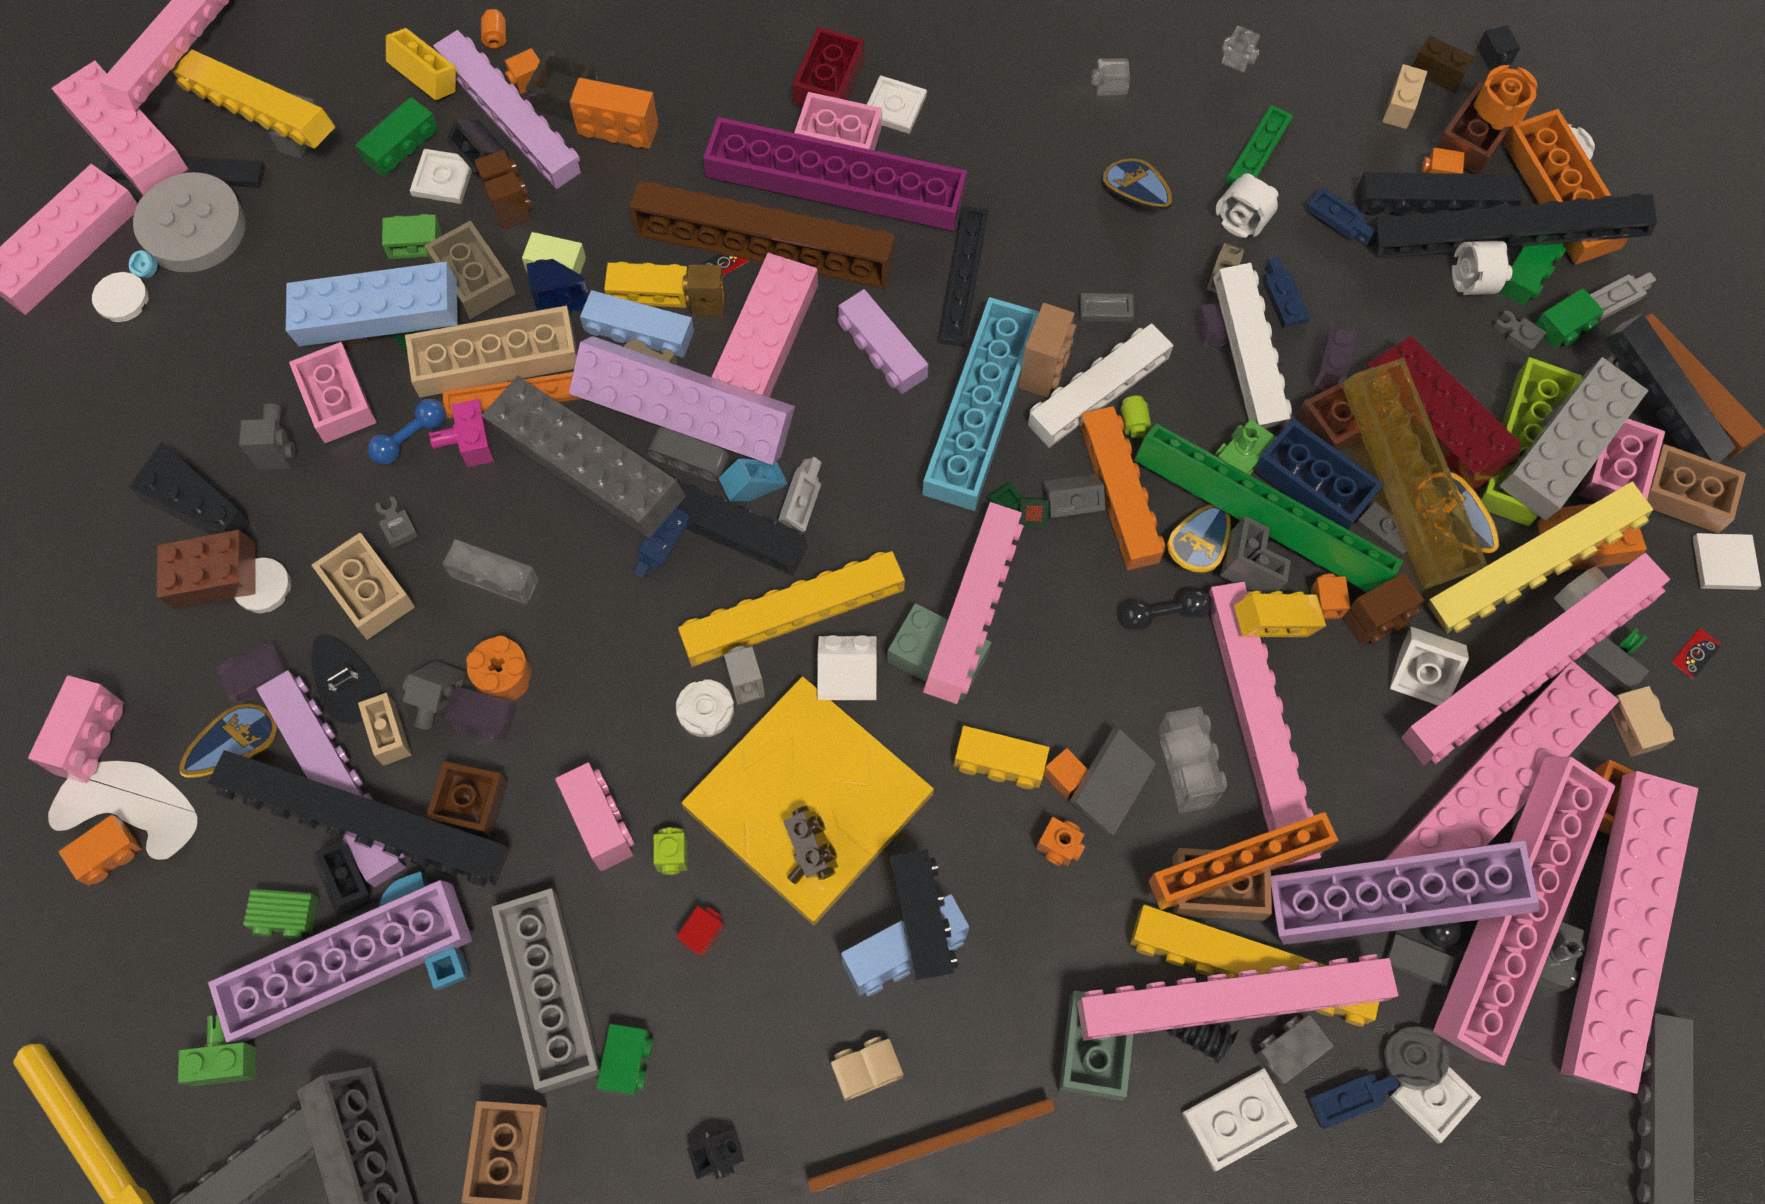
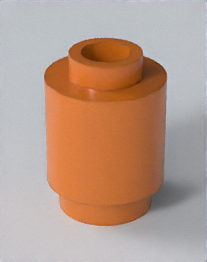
(493, 29)

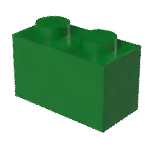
(1570, 318)
(625, 1060)

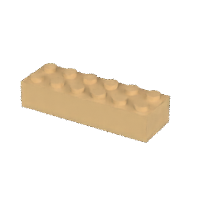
(491, 351)

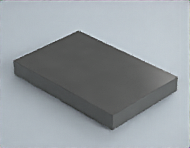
(1113, 782)

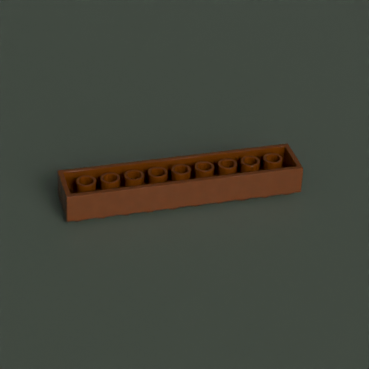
(754, 231)

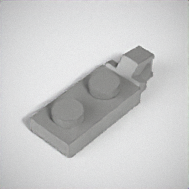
(1622, 293)
(801, 495)

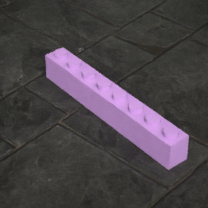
(509, 110)
(322, 761)

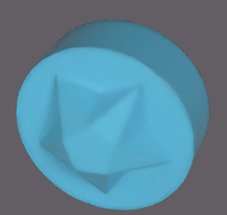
(143, 264)

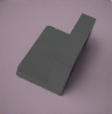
(1075, 495)

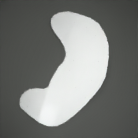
(166, 825)

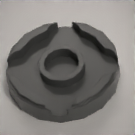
(1417, 1058)

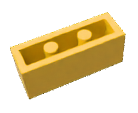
(420, 64)
(647, 283)
(1279, 615)
(1001, 757)

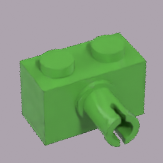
(1246, 447)
(217, 1060)

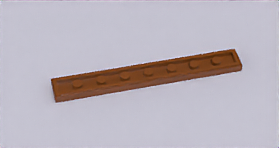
(930, 1146)

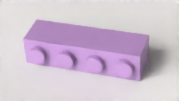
(882, 341)

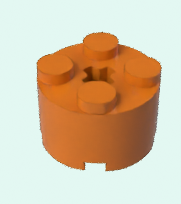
(1506, 96)
(492, 656)

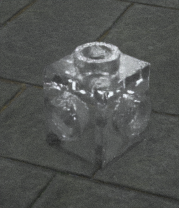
(1240, 49)

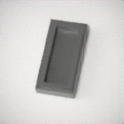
(1106, 307)
(1616, 664)
(1420, 960)

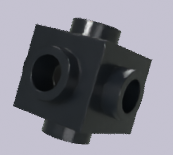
(721, 1151)

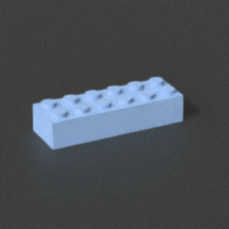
(371, 304)

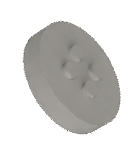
(189, 222)

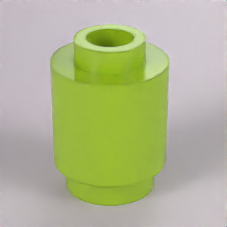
(1135, 416)

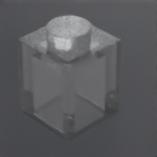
(1111, 76)
(1185, 747)

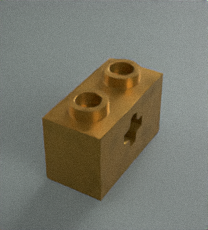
(705, 290)

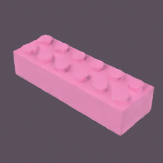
(120, 132)
(62, 237)
(767, 325)

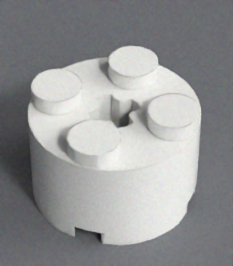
(1247, 206)
(1481, 267)

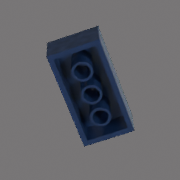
(1317, 475)

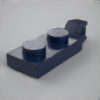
(1340, 216)
(1284, 295)
(661, 544)
(1351, 1099)

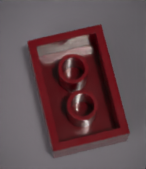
(829, 66)

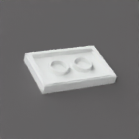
(1239, 1120)

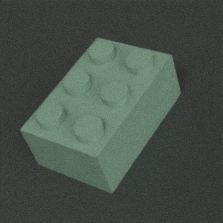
(919, 641)
(1094, 1065)

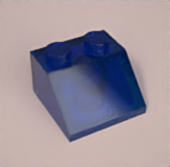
(556, 286)

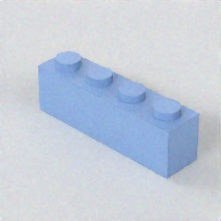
(630, 321)

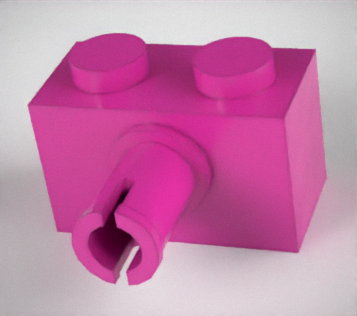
(469, 433)

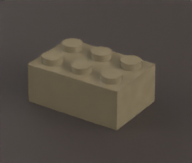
(478, 272)

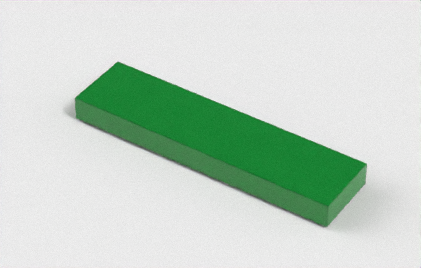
(1261, 144)

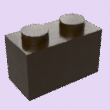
(1443, 63)

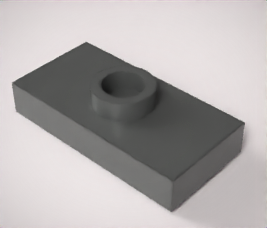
(1383, 528)

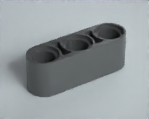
(688, 454)

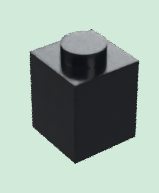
(1498, 47)

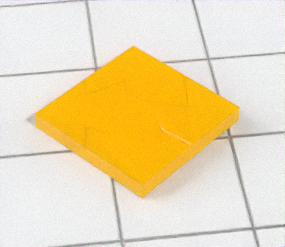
(817, 759)

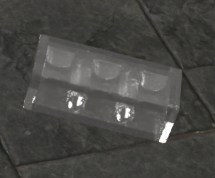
(490, 571)

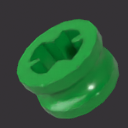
(1632, 641)

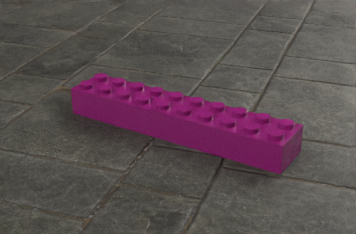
(835, 173)

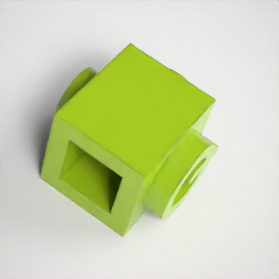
(670, 851)

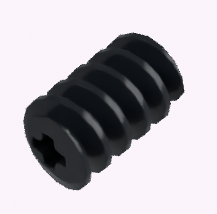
(1210, 1037)

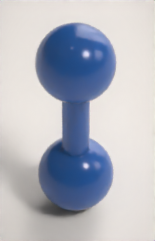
(385, 448)

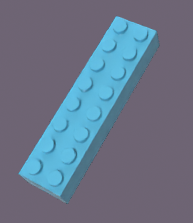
(980, 405)

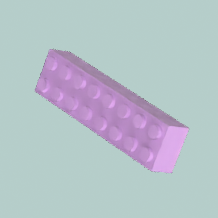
(681, 399)
(1404, 893)
(339, 962)

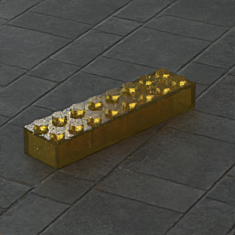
(1413, 474)

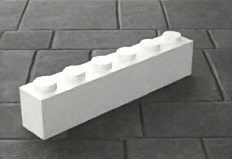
(1252, 345)
(1100, 384)

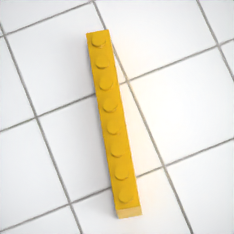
(253, 99)
(791, 608)
(1222, 953)

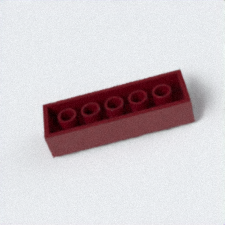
(1467, 433)

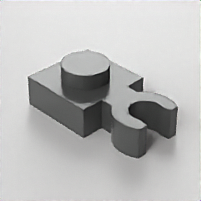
(1521, 334)
(396, 524)

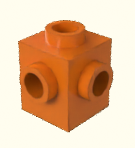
(1059, 832)

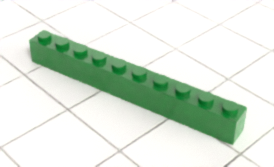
(1288, 520)

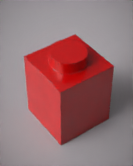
(701, 931)

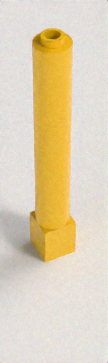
(77, 1127)

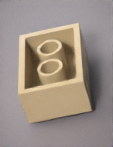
(363, 586)

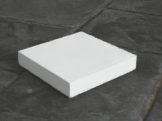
(898, 102)
(441, 177)
(1726, 561)
(1439, 1107)

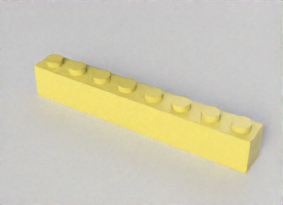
(1540, 557)

